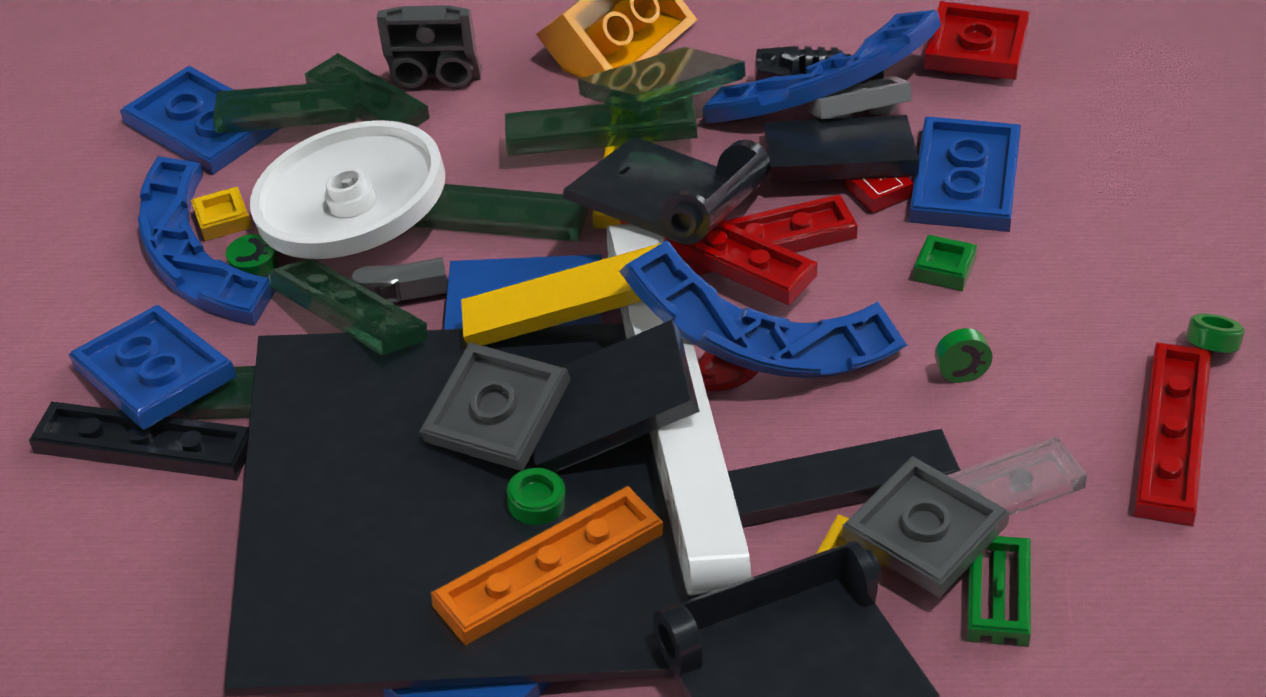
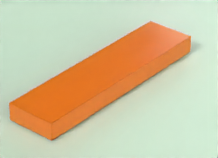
(546, 565)

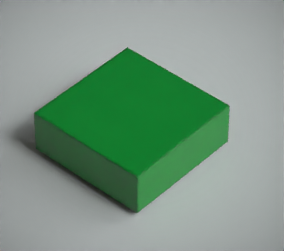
(945, 262)

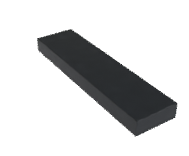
(168, 445)
(832, 476)

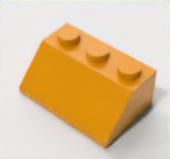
(613, 33)

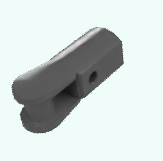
(404, 280)

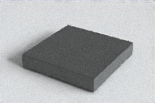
(495, 406)
(926, 526)

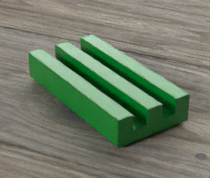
(998, 626)

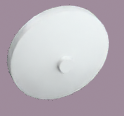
(347, 189)

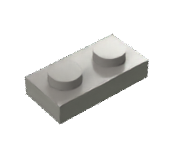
(877, 96)

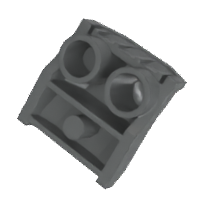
(429, 44)

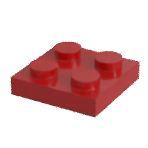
(977, 40)

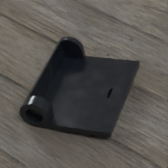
(669, 189)
(792, 635)

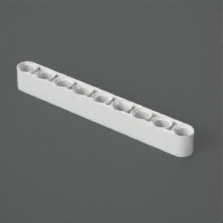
(690, 463)

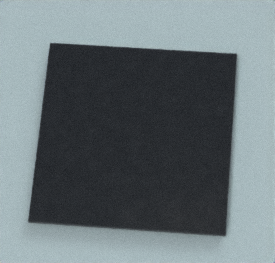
(365, 519)

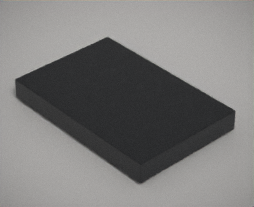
(841, 148)
(619, 397)

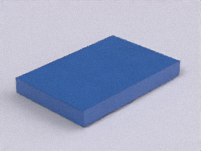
(181, 119)
(966, 174)
(485, 275)
(152, 366)

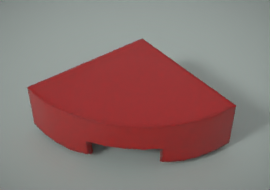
(717, 371)

